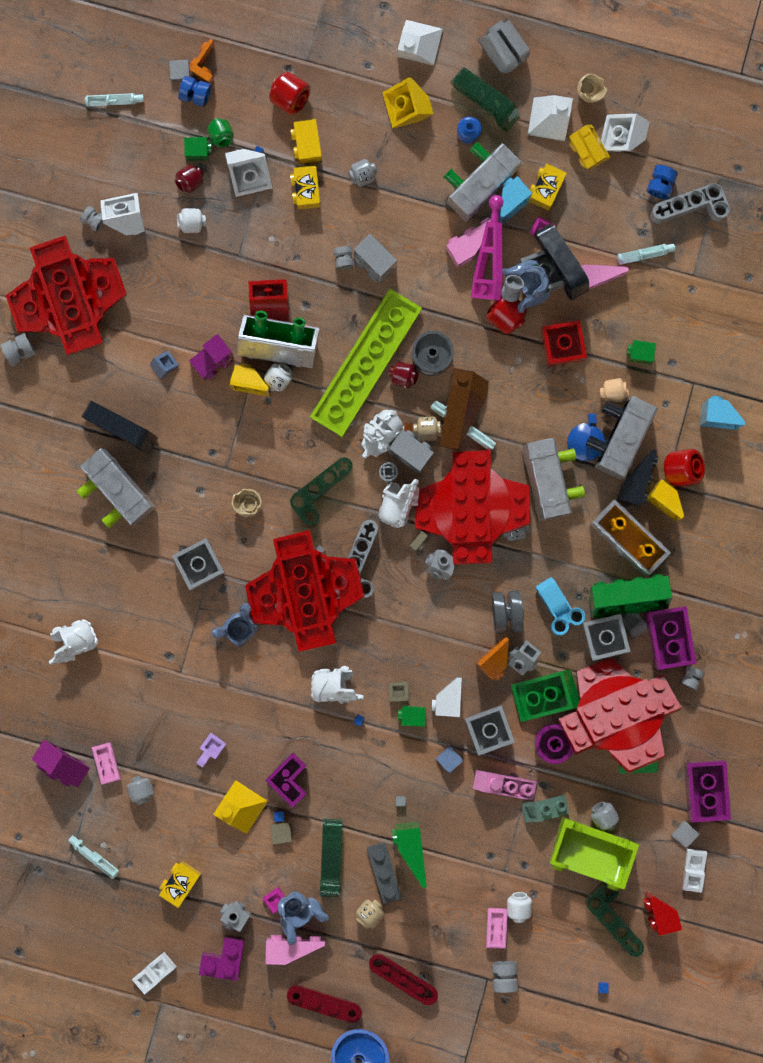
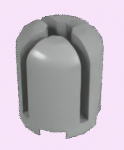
(504, 46)

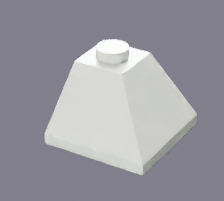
(419, 42)
(550, 117)
(624, 132)
(248, 171)
(123, 214)
(448, 700)

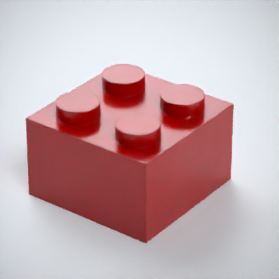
(563, 343)

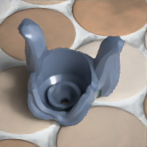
(535, 283)
(233, 623)
(298, 911)

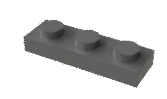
(384, 872)

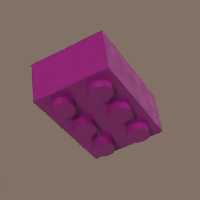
(670, 638)
(707, 791)

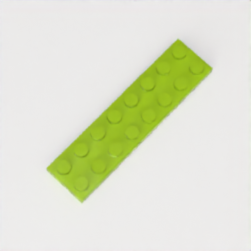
(366, 362)

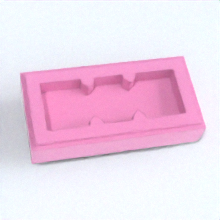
(106, 763)
(496, 928)

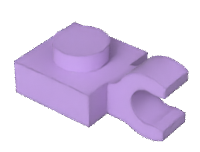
(212, 747)

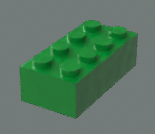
(630, 596)

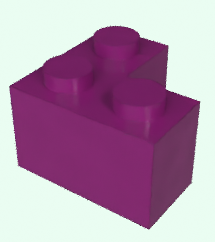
(212, 358)
(60, 764)
(283, 779)
(225, 965)

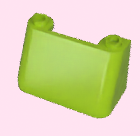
(593, 853)

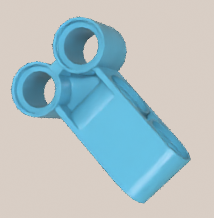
(557, 605)

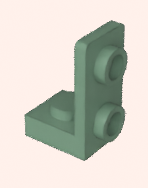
(545, 809)

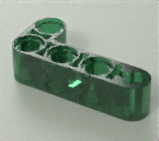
(487, 98)
(324, 488)
(331, 858)
(616, 921)

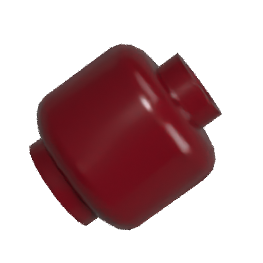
(189, 178)
(403, 374)

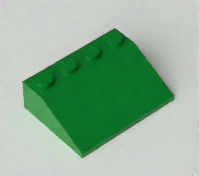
(409, 843)

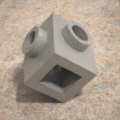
(440, 564)
(524, 658)
(231, 922)

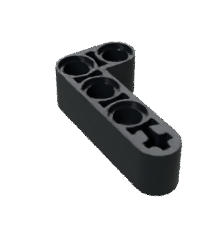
(574, 277)
(120, 427)

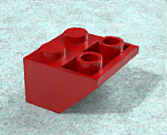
(269, 297)
(663, 917)

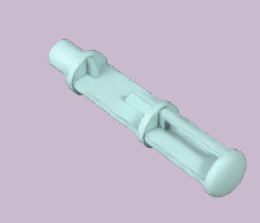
(113, 99)
(645, 253)
(94, 857)

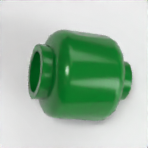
(220, 132)

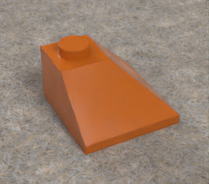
(495, 660)

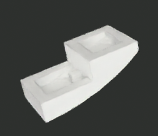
(694, 870)
(154, 973)

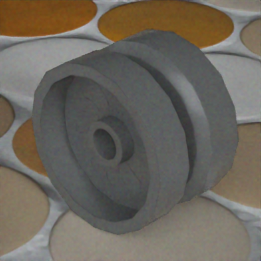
(441, 346)
(510, 611)

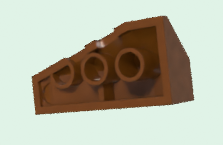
(464, 400)

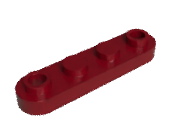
(403, 979)
(324, 1003)

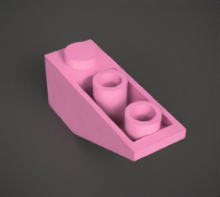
(467, 246)
(504, 785)
(281, 953)

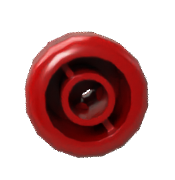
(289, 93)
(505, 315)
(684, 467)

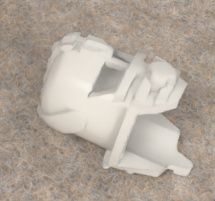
(381, 432)
(398, 503)
(76, 640)
(332, 686)

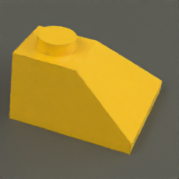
(407, 103)
(248, 380)
(666, 499)
(240, 807)

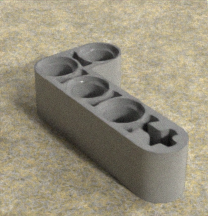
(688, 206)
(362, 556)

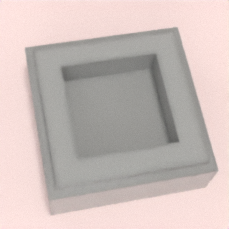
(179, 69)

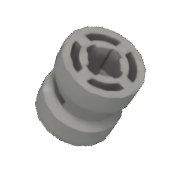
(92, 218)
(343, 257)
(512, 288)
(388, 472)
(692, 677)

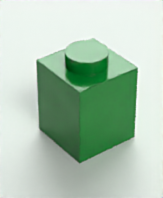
(197, 149)
(641, 352)
(412, 716)

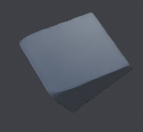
(164, 364)
(449, 759)

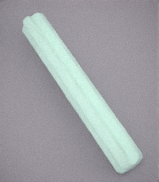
(473, 433)

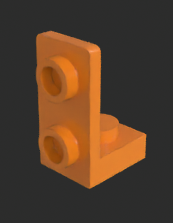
(203, 73)

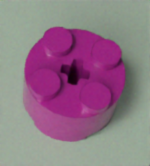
(544, 749)

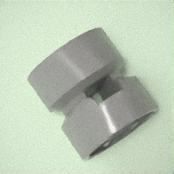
(11, 352)
(505, 976)

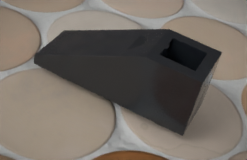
(634, 486)

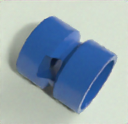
(199, 95)
(661, 183)

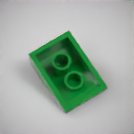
(545, 695)

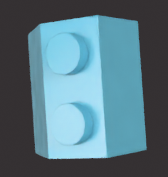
(515, 197)
(720, 414)

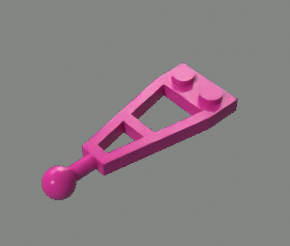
(490, 288)

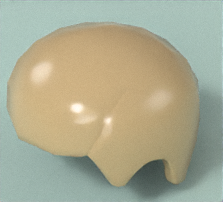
(591, 88)
(247, 503)

